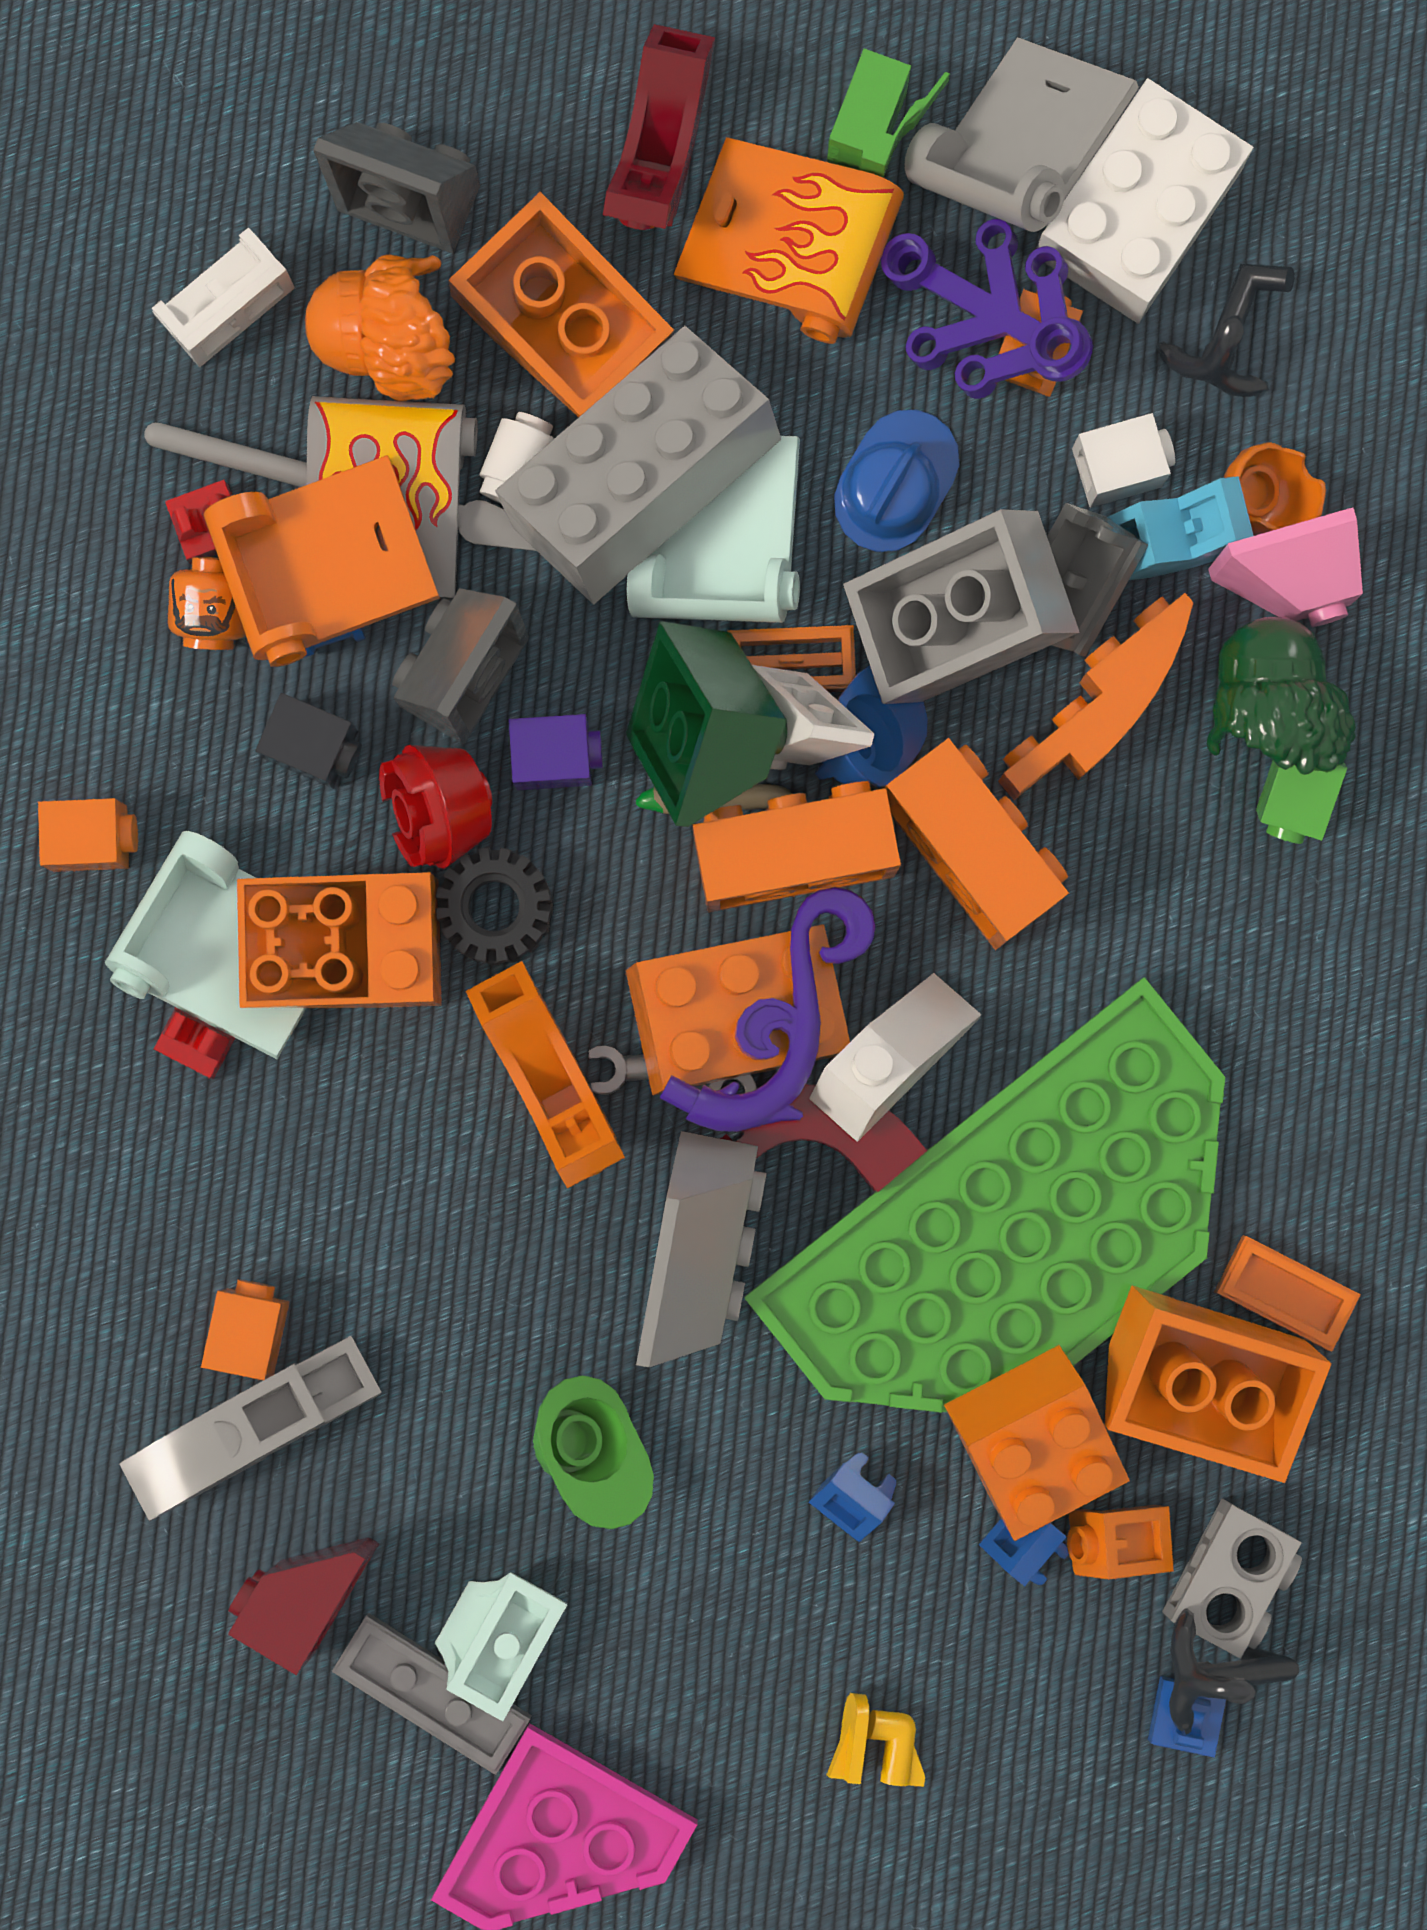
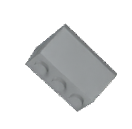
(700, 1247)

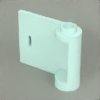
(731, 554)
(186, 946)

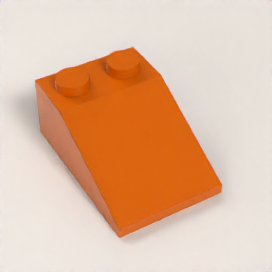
(558, 306)

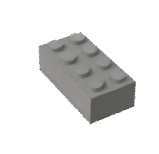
(639, 464)

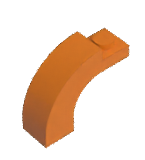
(545, 1074)

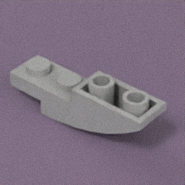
(249, 1428)

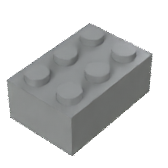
(961, 606)

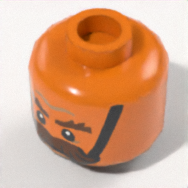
(203, 607)

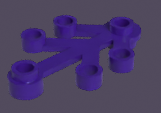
(994, 313)

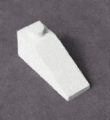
(815, 720)
(892, 1055)

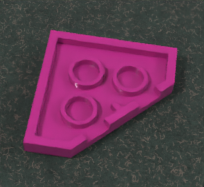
(559, 1838)

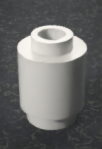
(512, 448)

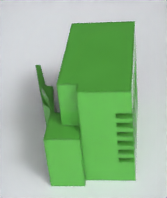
(869, 113)

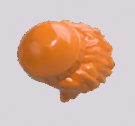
(382, 327)

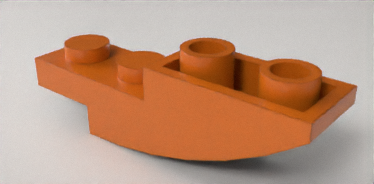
(1121, 686)

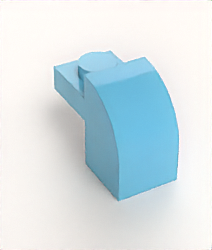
(1187, 528)

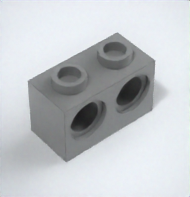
(1216, 1571)

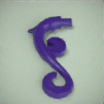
(801, 1022)

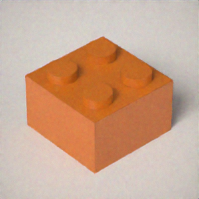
(1037, 1442)

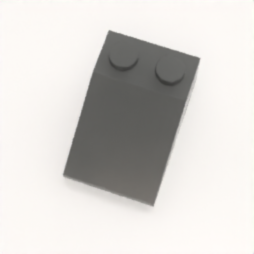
(398, 182)
(462, 662)

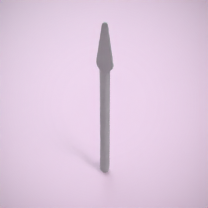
(477, 520)

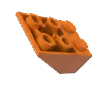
(339, 941)

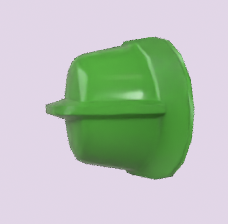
(593, 1453)

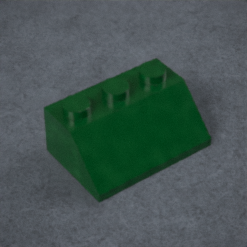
(703, 721)

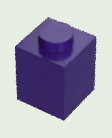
(553, 752)

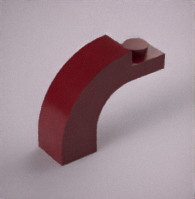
(661, 129)
(877, 1156)

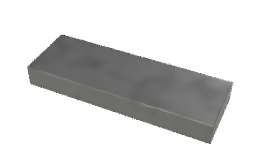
(415, 1687)

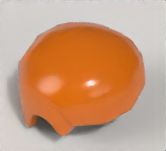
(1277, 487)

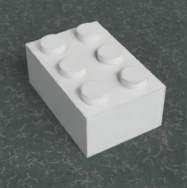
(1144, 199)

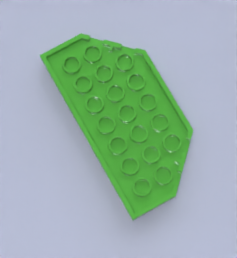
(1016, 1222)

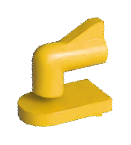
(898, 1731)

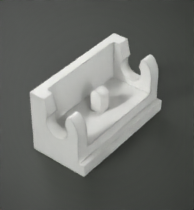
(225, 299)

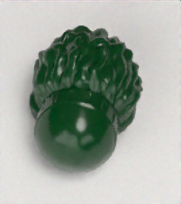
(1280, 698)

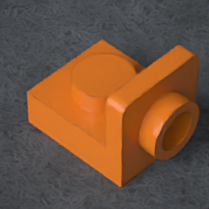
(1120, 1542)

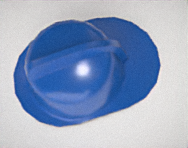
(896, 480)
(897, 738)

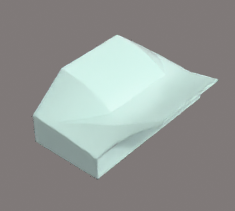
(496, 1640)

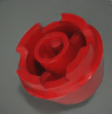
(437, 803)

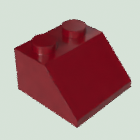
(296, 1602)

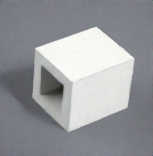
(1123, 459)

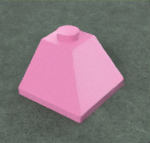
(1297, 569)

